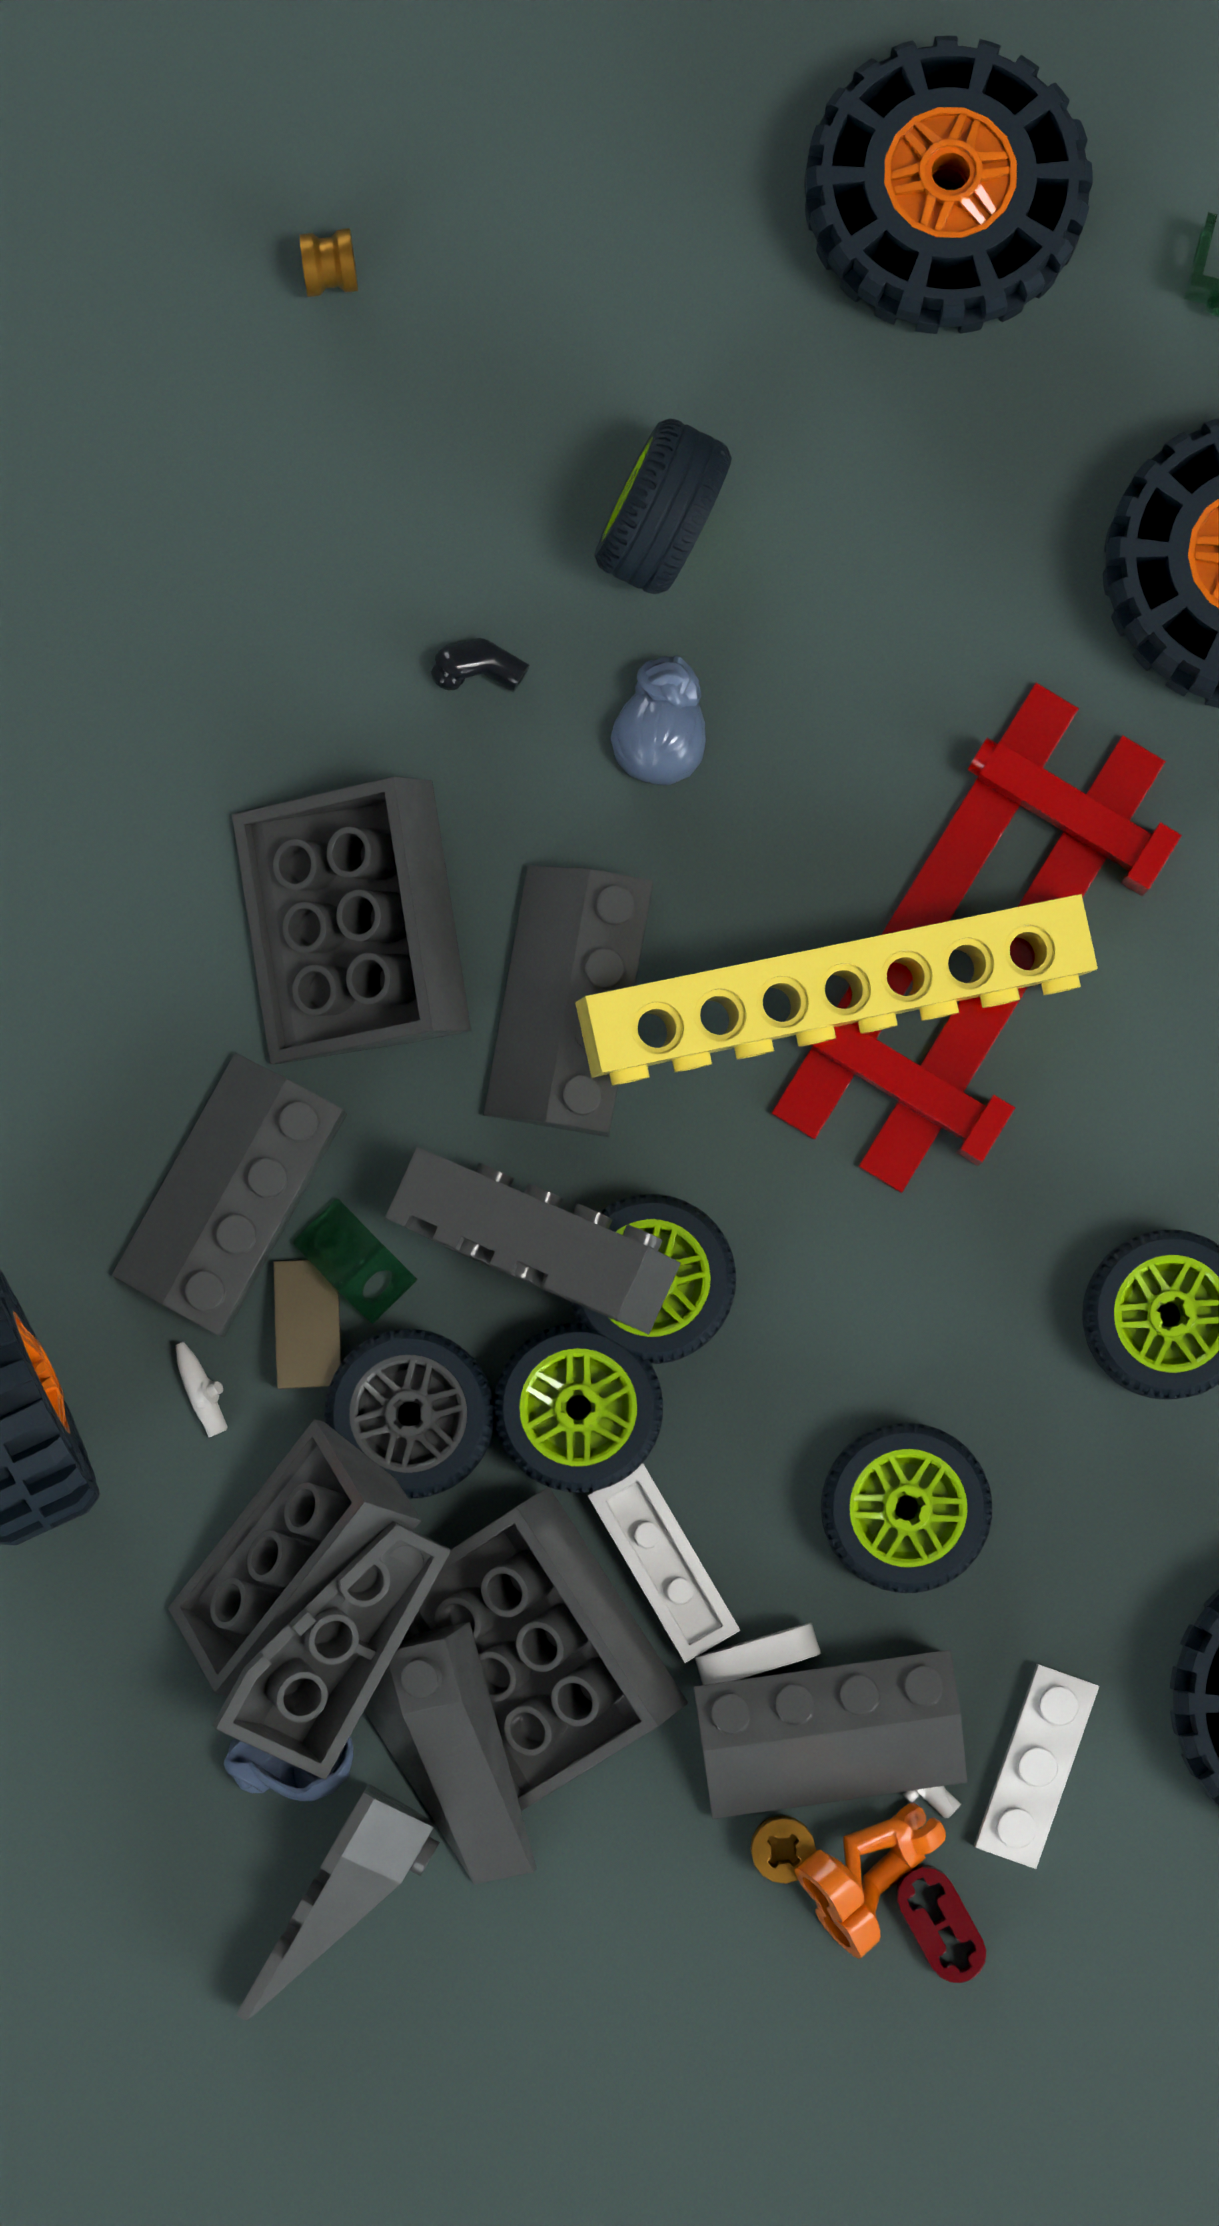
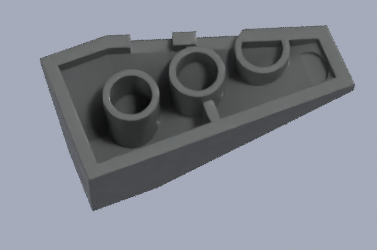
(323, 1666)
(448, 1744)
(360, 1871)

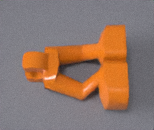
(843, 1901)

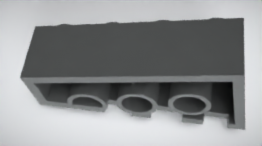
(535, 1238)

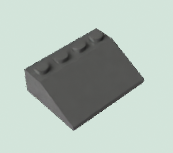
(351, 920)
(554, 1646)

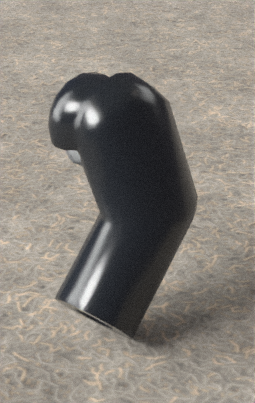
(474, 658)

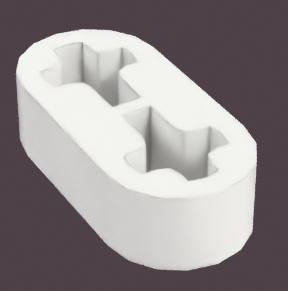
(758, 1655)

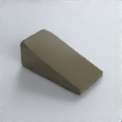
(305, 1326)

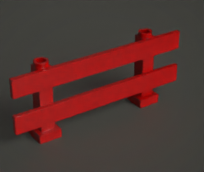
(1093, 830)

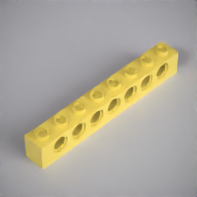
(1053, 928)

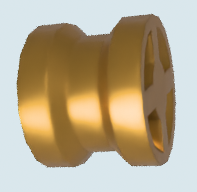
(328, 262)
(775, 1841)

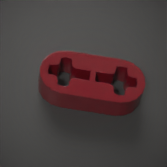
(954, 1916)

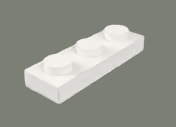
(664, 1564)
(1036, 1766)

